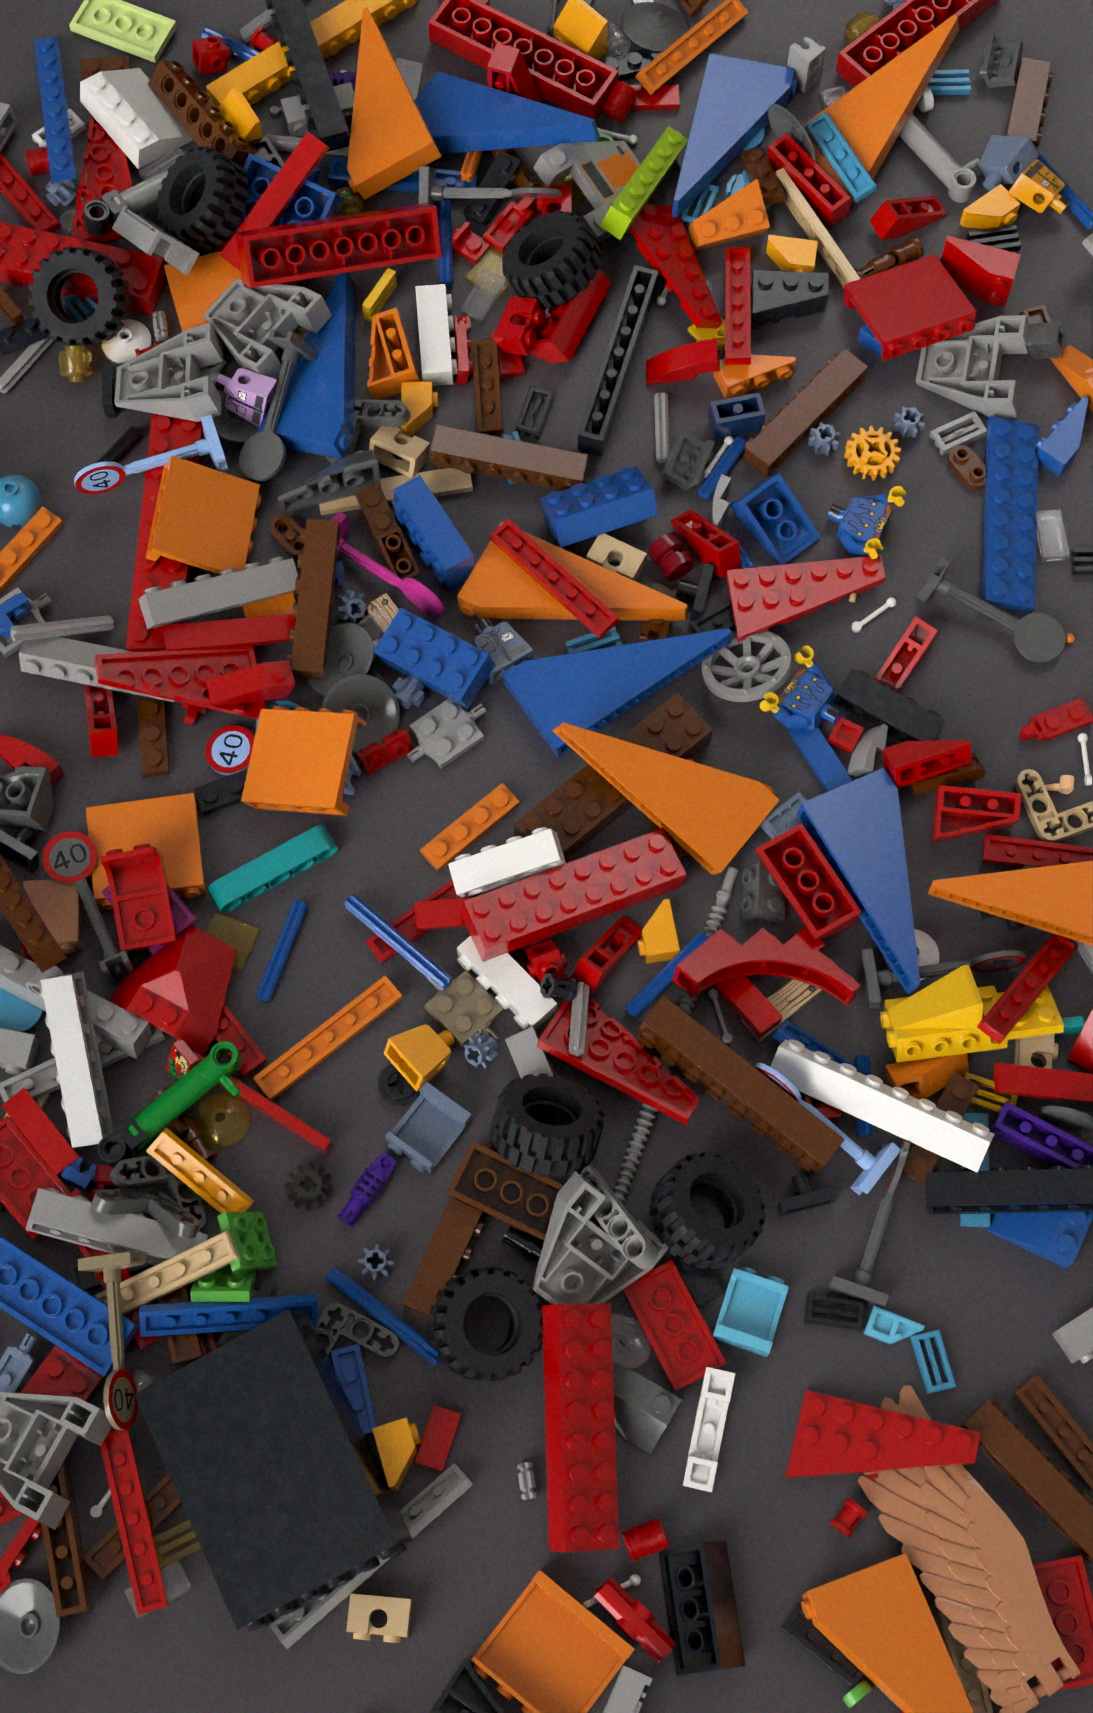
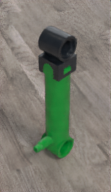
(138, 1131)

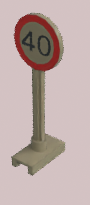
(119, 1388)

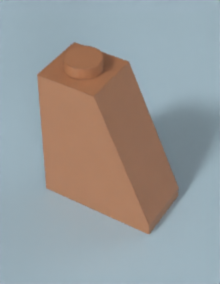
(60, 910)

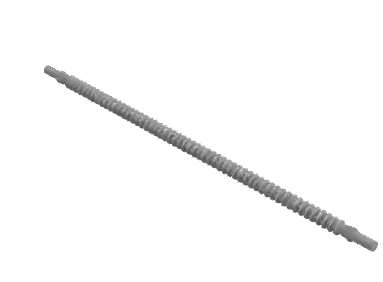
(723, 898)

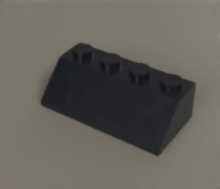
(701, 1608)

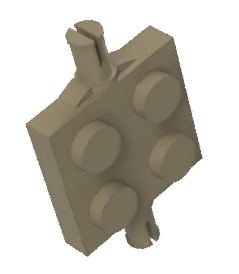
(464, 1009)

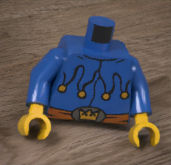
(865, 521)
(805, 698)

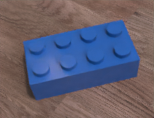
(598, 506)
(432, 533)
(434, 657)

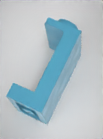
(750, 1311)

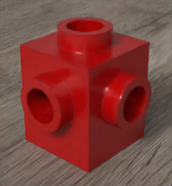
(210, 55)
(545, 959)

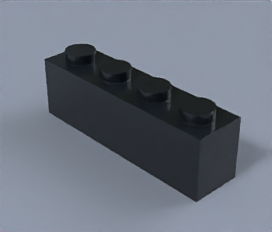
(881, 705)

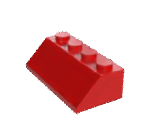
(568, 322)
(809, 883)

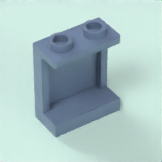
(428, 1129)

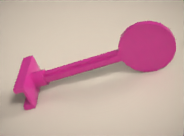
(415, 591)

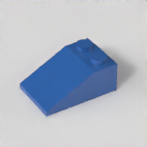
(775, 519)
(1048, 1234)

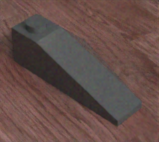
(334, 482)
(26, 798)
(641, 1408)

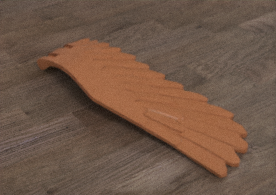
(975, 1570)

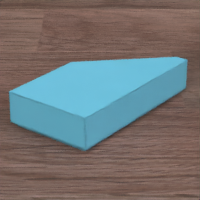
(889, 1326)

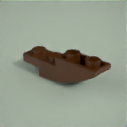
(386, 532)

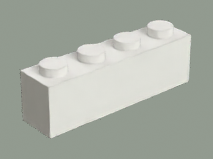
(434, 334)
(506, 863)
(510, 984)

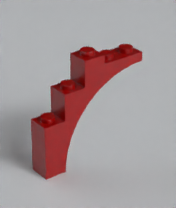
(763, 954)

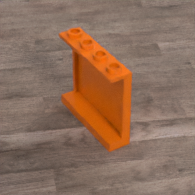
(203, 517)
(301, 760)
(163, 823)
(551, 1652)

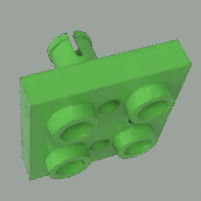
(251, 1240)
(224, 1286)

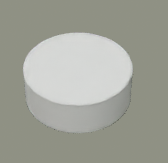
(926, 101)

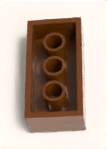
(504, 1191)

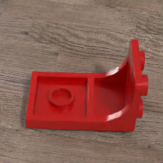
(139, 897)

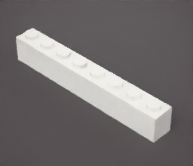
(882, 1105)

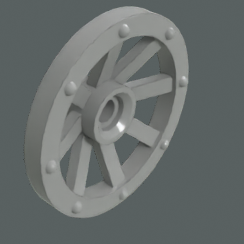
(749, 669)

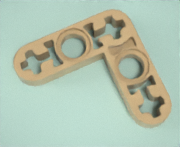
(1050, 816)

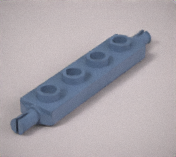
(16, 1365)

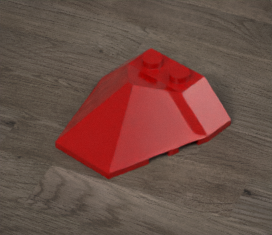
(182, 988)

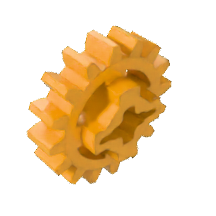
(872, 453)

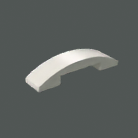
(708, 1429)

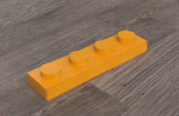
(198, 1174)

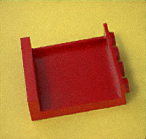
(911, 306)

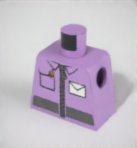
(247, 394)

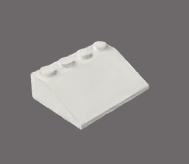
(132, 114)

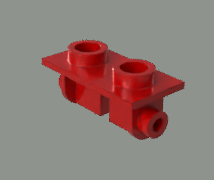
(393, 747)

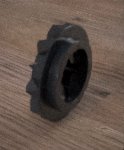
(391, 1094)

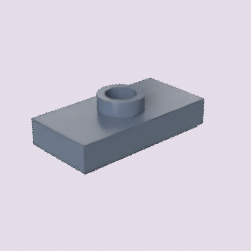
(783, 817)

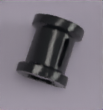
(558, 987)

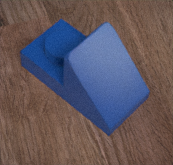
(11, 610)

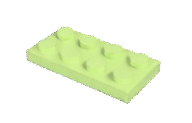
(124, 27)

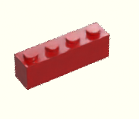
(816, 186)

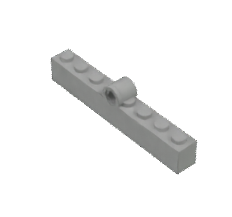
(111, 1022)

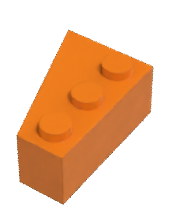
(731, 220)
(390, 356)

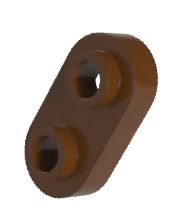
(967, 466)
(289, 539)

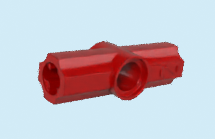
(634, 1619)

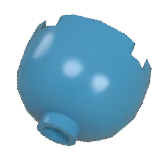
(18, 500)

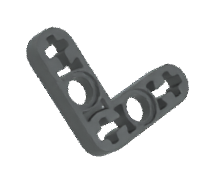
(384, 418)
(141, 1178)
(147, 1200)
(345, 1329)

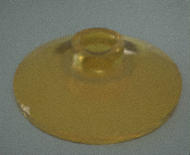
(234, 1126)

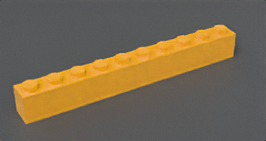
(332, 32)

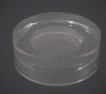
(66, 221)

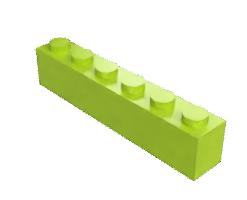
(644, 183)

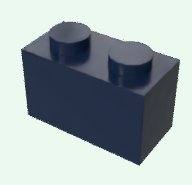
(736, 415)

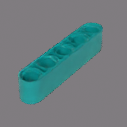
(272, 868)

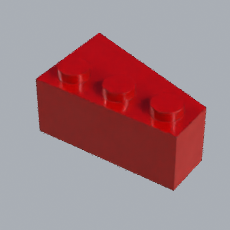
(510, 73)
(971, 811)

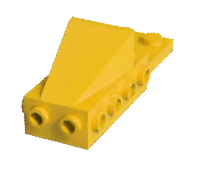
(946, 1016)

